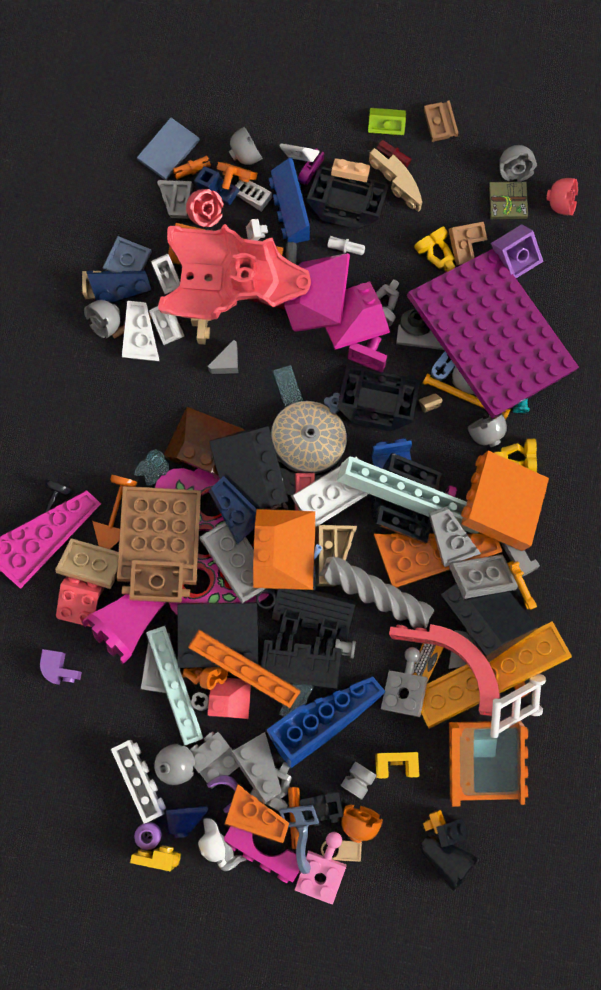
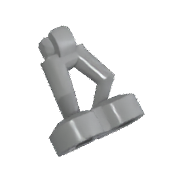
(390, 291)
(278, 803)

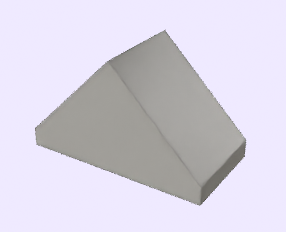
(226, 361)

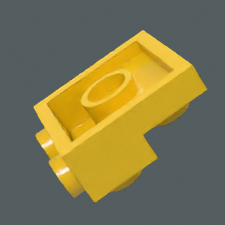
(162, 858)

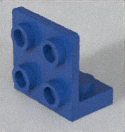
(382, 451)

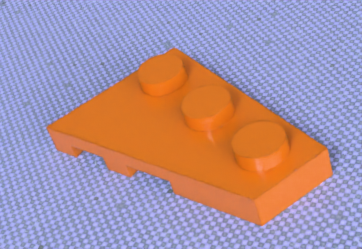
(254, 817)

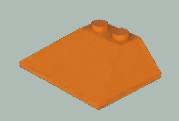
(284, 549)

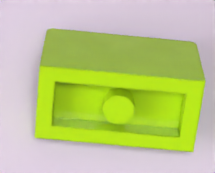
(387, 121)

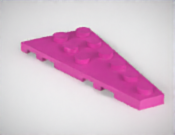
(34, 542)

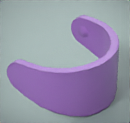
(224, 779)

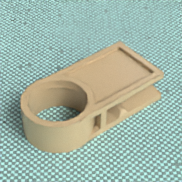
(347, 851)

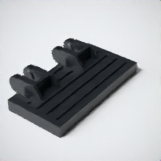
(314, 608)
(299, 665)

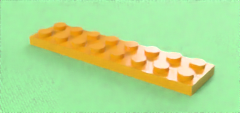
(524, 660)

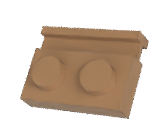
(440, 121)

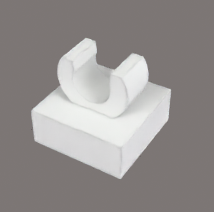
(254, 231)

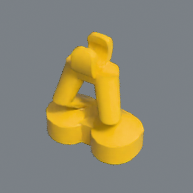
(427, 244)
(529, 452)

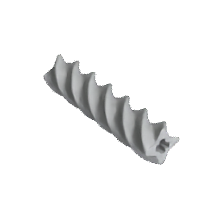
(373, 589)

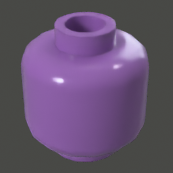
(145, 842)

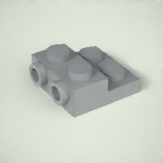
(214, 757)

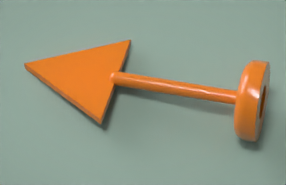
(107, 535)

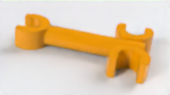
(517, 573)

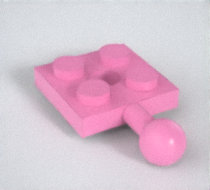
(324, 864)

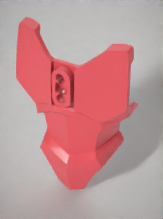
(238, 272)

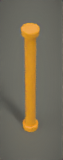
(456, 392)

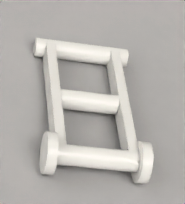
(515, 698)

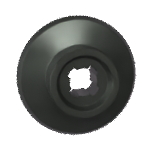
(413, 323)

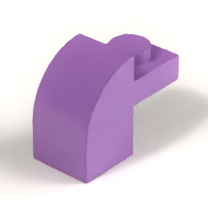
(52, 668)

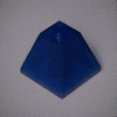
(185, 819)

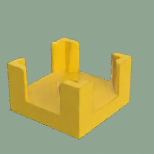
(410, 759)

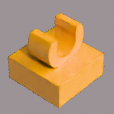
(436, 819)

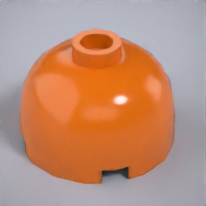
(360, 824)

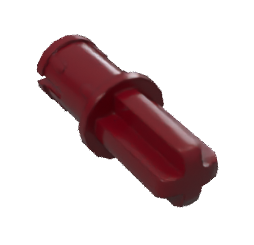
(389, 150)

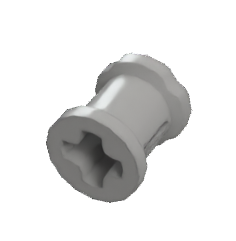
(348, 647)
(194, 700)

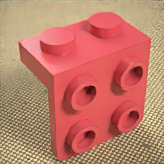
(77, 600)

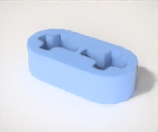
(442, 362)

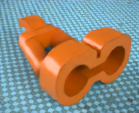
(207, 677)

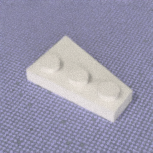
(138, 333)

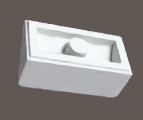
(299, 153)
(166, 325)

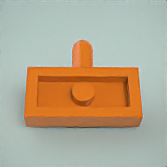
(230, 170)

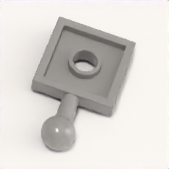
(398, 681)

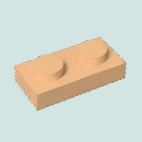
(350, 170)

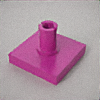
(368, 355)

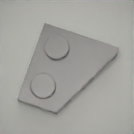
(175, 196)

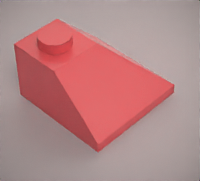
(230, 699)

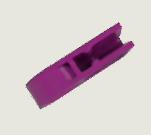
(310, 169)

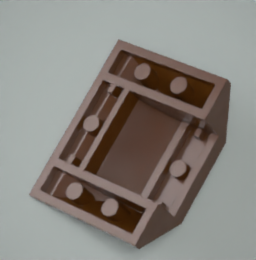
(192, 438)

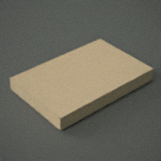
(89, 563)

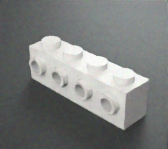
(137, 781)

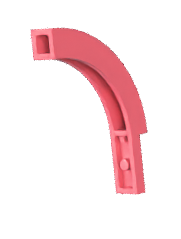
(465, 650)

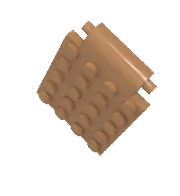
(158, 543)

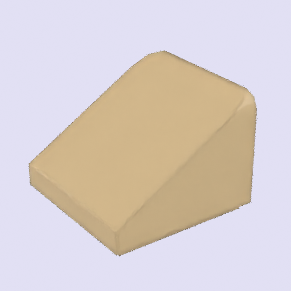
(430, 402)

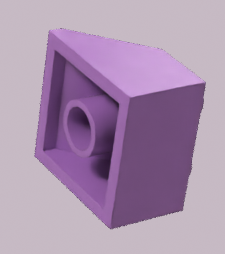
(518, 250)

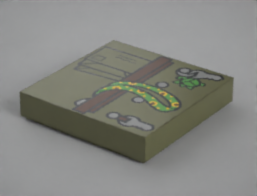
(508, 200)

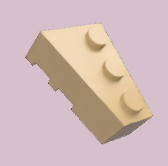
(334, 542)

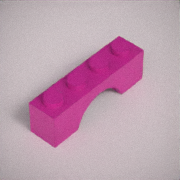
(283, 864)

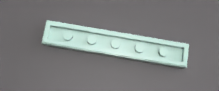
(174, 685)

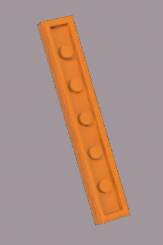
(244, 668)

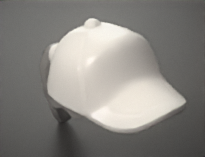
(216, 849)

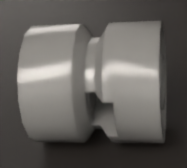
(358, 780)

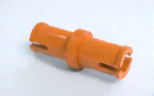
(191, 167)

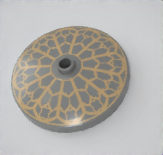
(303, 451)

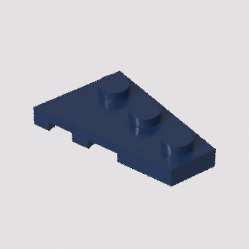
(234, 508)

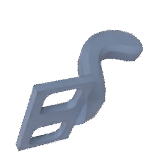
(302, 827)

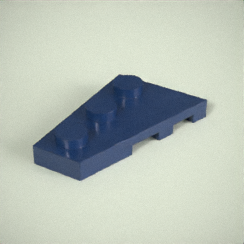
(118, 285)

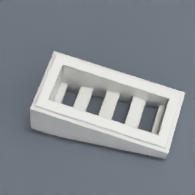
(266, 195)

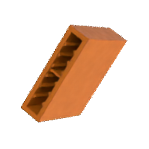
(504, 501)

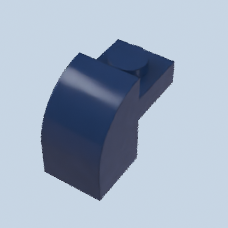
(212, 180)

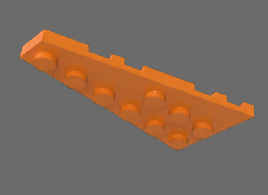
(412, 560)

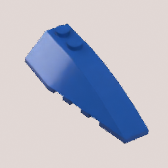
(316, 723)

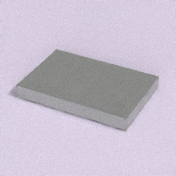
(483, 576)

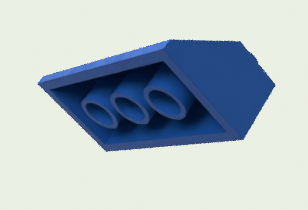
(290, 202)

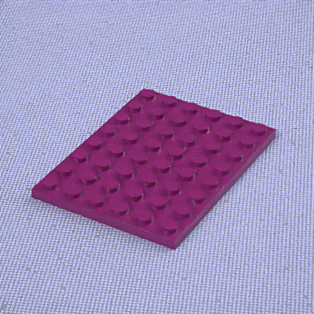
(492, 332)

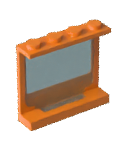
(487, 765)

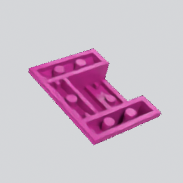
(325, 297)
(361, 317)

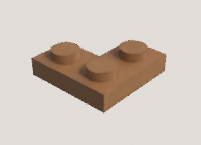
(462, 240)

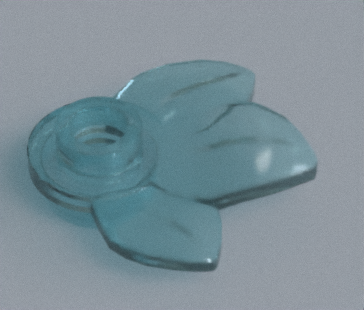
(152, 467)

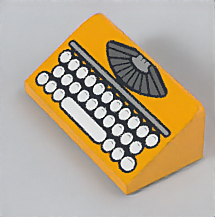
(428, 658)

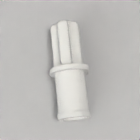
(345, 245)

